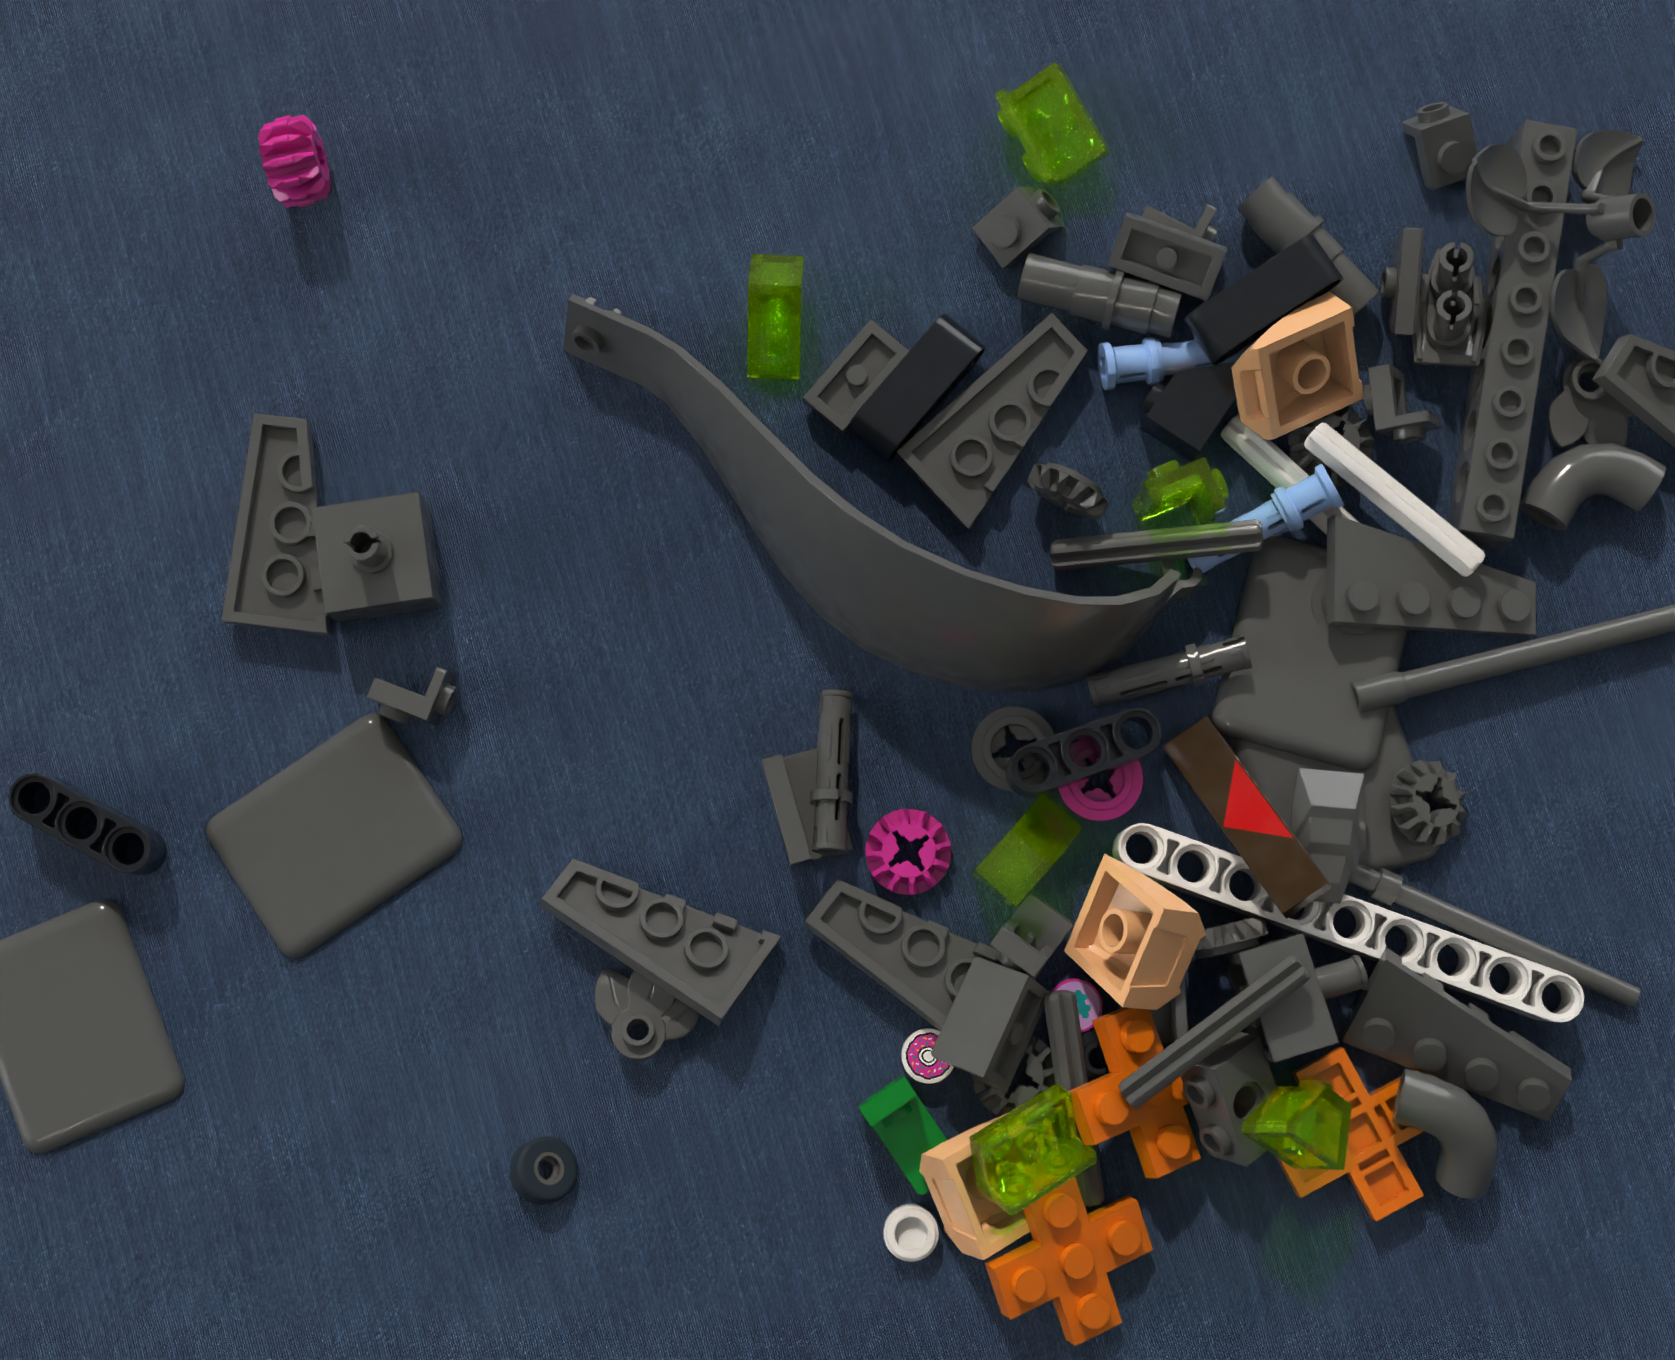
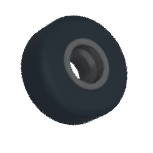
(525, 1173)

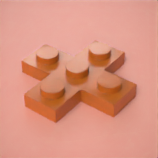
(1101, 1111)
(1373, 1140)
(1070, 1261)

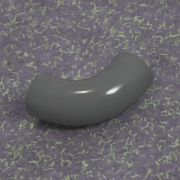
(1590, 472)
(1458, 1123)

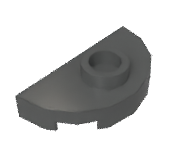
(1402, 281)

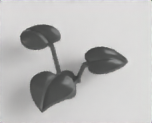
(1604, 171)

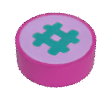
(1088, 1000)

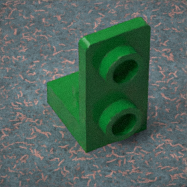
(903, 1127)

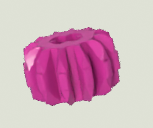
(295, 161)

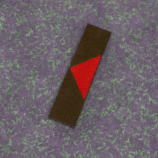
(1247, 817)

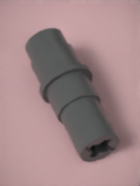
(1284, 220)
(1100, 295)

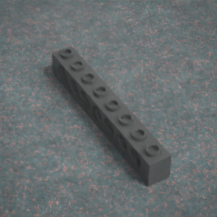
(1506, 382)

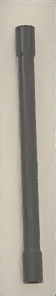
(1399, 686)

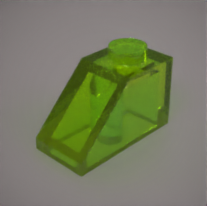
(775, 316)
(1027, 851)
(1302, 1125)

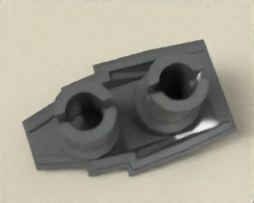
(1450, 311)
(1330, 823)

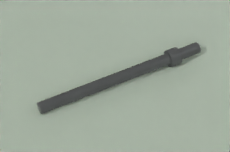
(1389, 888)

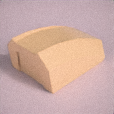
(1299, 369)
(1134, 937)
(968, 1214)

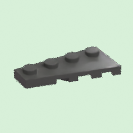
(985, 429)
(274, 550)
(1404, 585)
(679, 948)
(899, 951)
(1431, 1032)

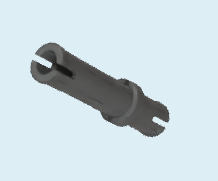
(1161, 673)
(832, 773)

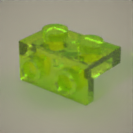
(1051, 126)
(1175, 485)
(1030, 1151)

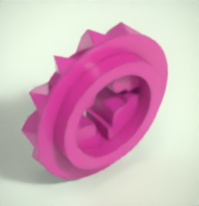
(1096, 805)
(905, 877)

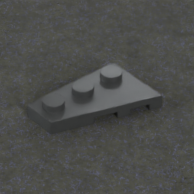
(1642, 381)

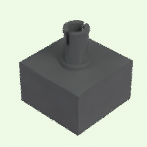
(377, 557)
(1302, 1018)

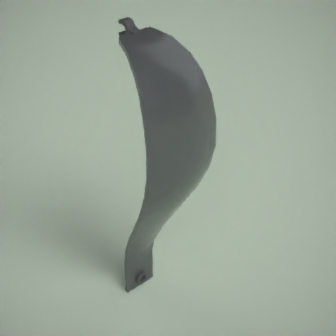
(855, 571)

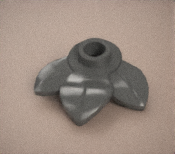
(1584, 414)
(639, 1001)

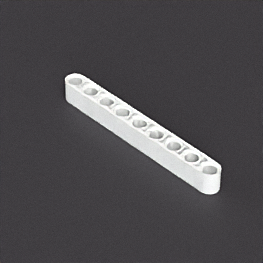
(1372, 925)

